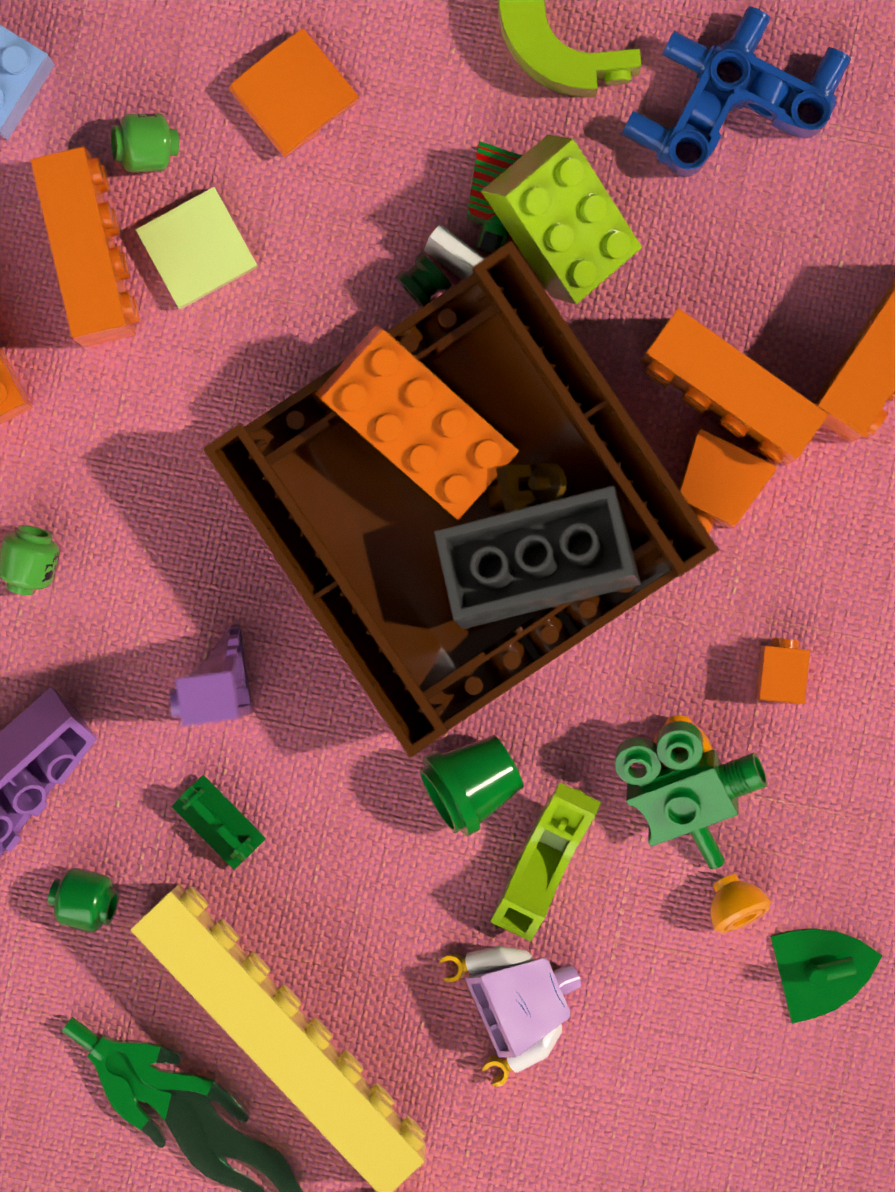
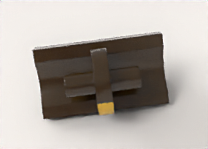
(526, 486)

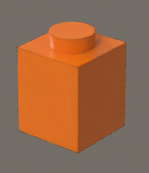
(782, 672)

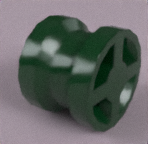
(423, 280)

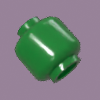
(83, 899)

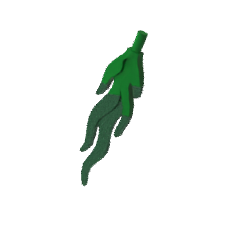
(184, 1103)

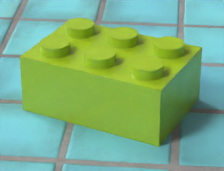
(562, 218)

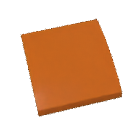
(293, 92)

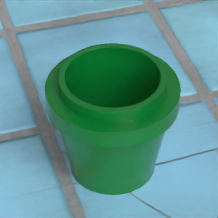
(470, 782)

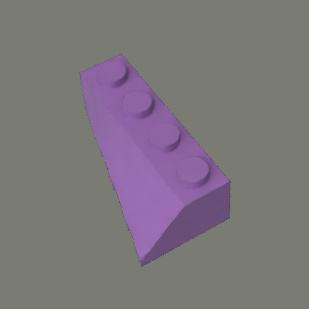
(217, 687)
(36, 754)

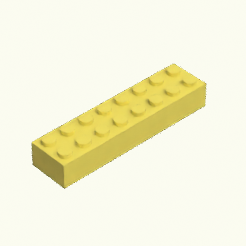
(282, 1040)

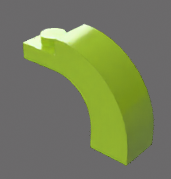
(554, 63)
(544, 861)

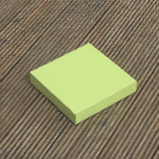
(196, 248)

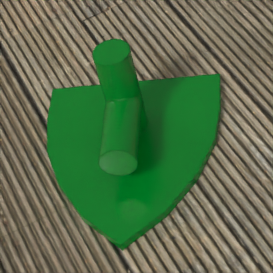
(821, 970)

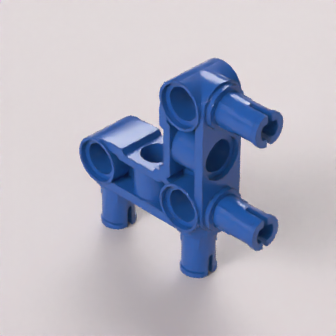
(760, 89)

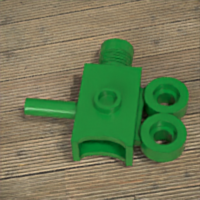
(691, 789)

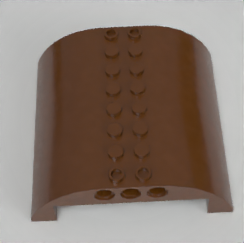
(363, 532)

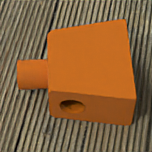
(721, 480)

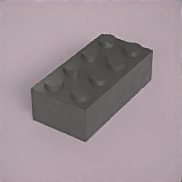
(537, 558)

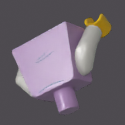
(518, 1003)

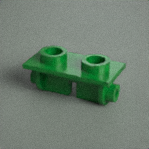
(218, 822)

